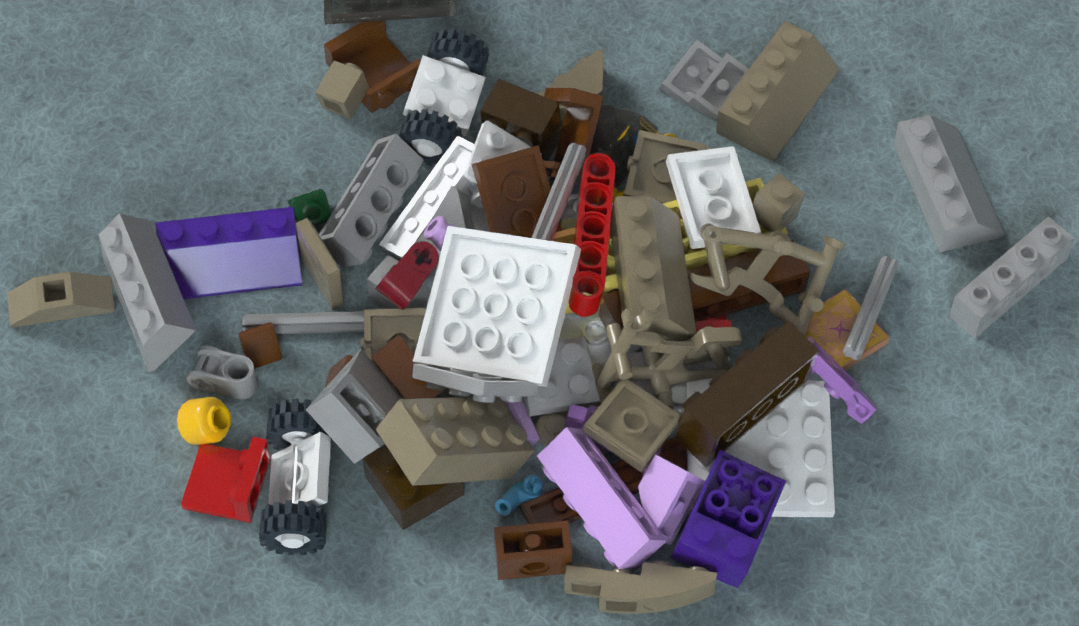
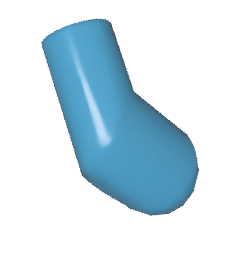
(519, 493)

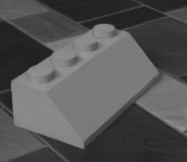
(946, 183)
(145, 288)

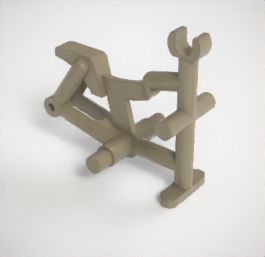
(773, 246)
(664, 370)

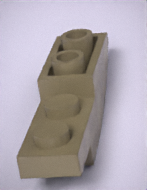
(655, 590)

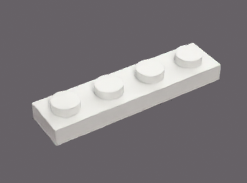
(427, 199)

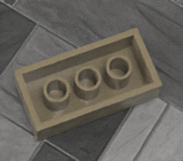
(454, 440)

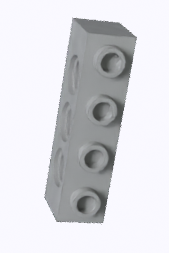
(388, 158)
(1011, 277)

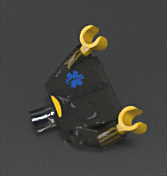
(617, 138)

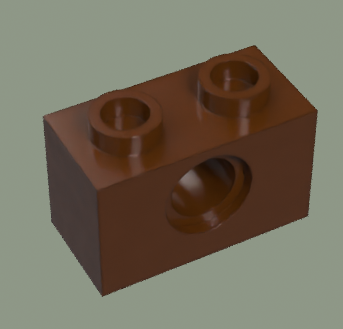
(532, 550)

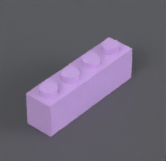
(601, 499)

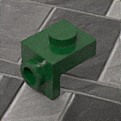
(311, 206)

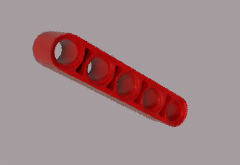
(596, 221)

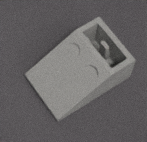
(355, 406)

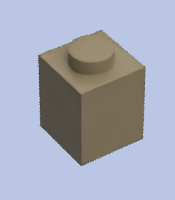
(342, 89)
(777, 203)

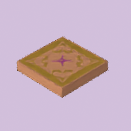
(833, 326)

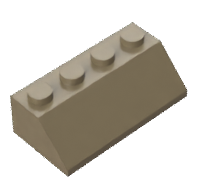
(777, 92)
(652, 265)

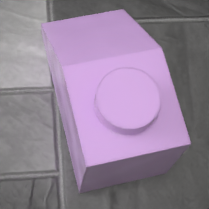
(668, 495)

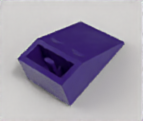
(729, 519)

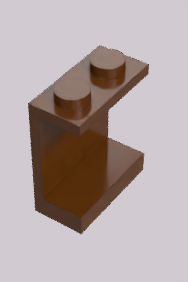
(383, 64)
(578, 123)

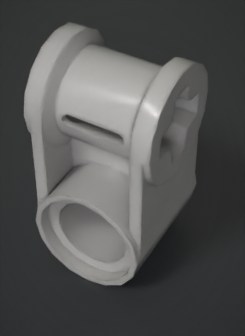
(218, 371)

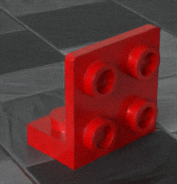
(227, 480)

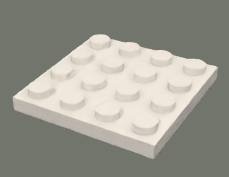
(497, 305)
(791, 445)

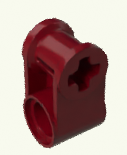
(407, 277)

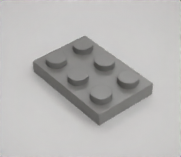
(482, 386)

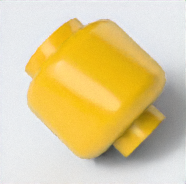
(203, 420)

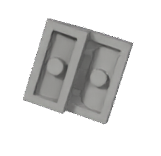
(704, 79)

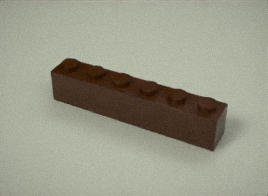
(786, 275)

